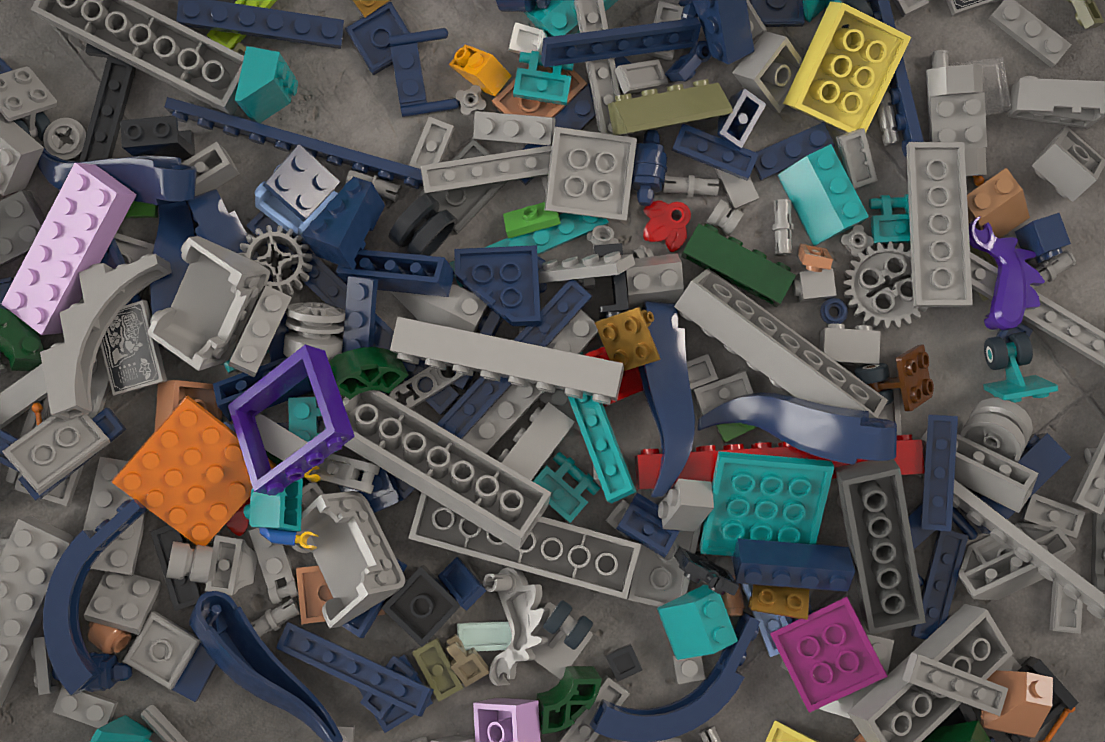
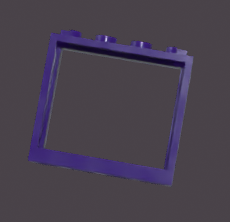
(303, 363)

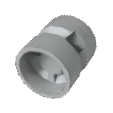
(189, 562)

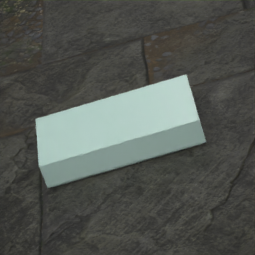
(485, 635)

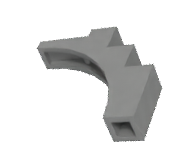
(70, 364)

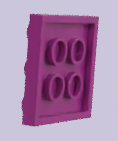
(828, 654)

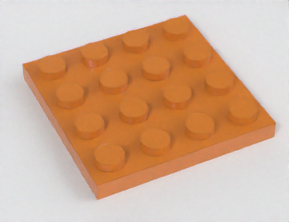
(189, 473)

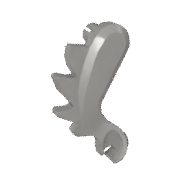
(524, 619)

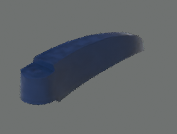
(153, 178)
(173, 230)
(228, 232)
(669, 393)
(811, 427)
(250, 663)

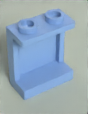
(279, 213)

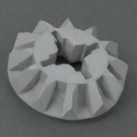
(64, 127)

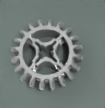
(300, 257)

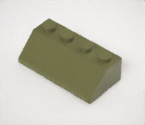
(667, 108)

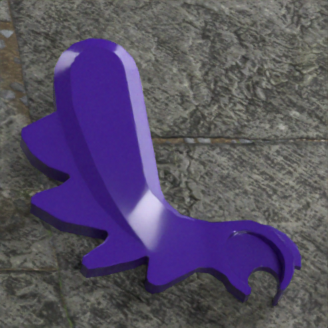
(1013, 281)

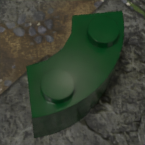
(19, 342)
(367, 370)
(568, 698)

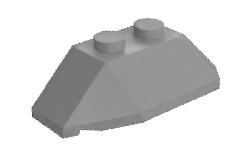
(994, 571)

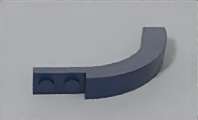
(61, 604)
(690, 711)

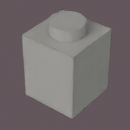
(814, 285)

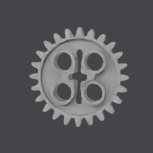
(876, 264)

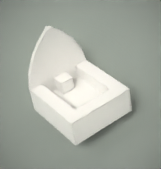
(526, 39)

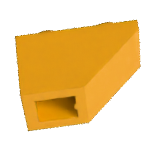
(480, 69)

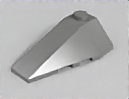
(458, 311)

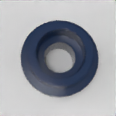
(837, 304)

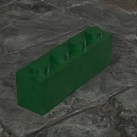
(739, 265)

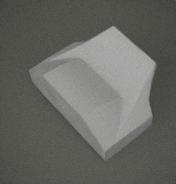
(231, 565)

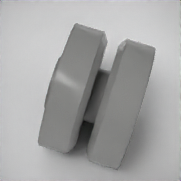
(999, 427)

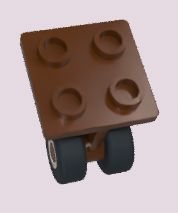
(912, 378)

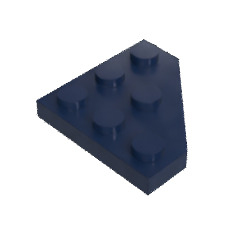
(503, 280)

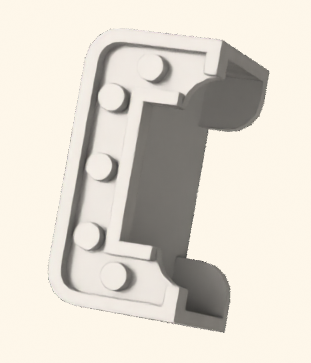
(210, 304)
(350, 555)

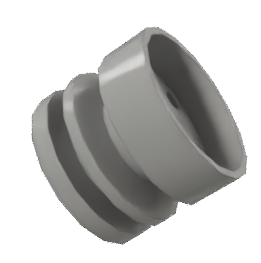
(315, 327)

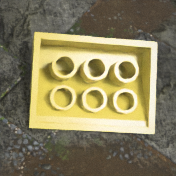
(846, 68)

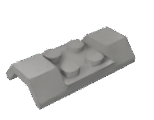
(959, 111)

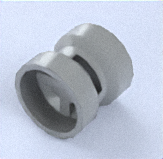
(725, 217)

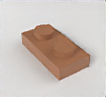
(815, 257)

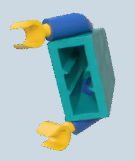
(281, 514)

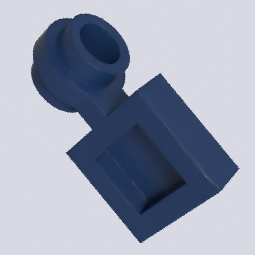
(685, 66)

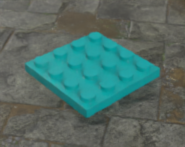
(765, 500)

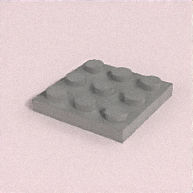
(590, 174)

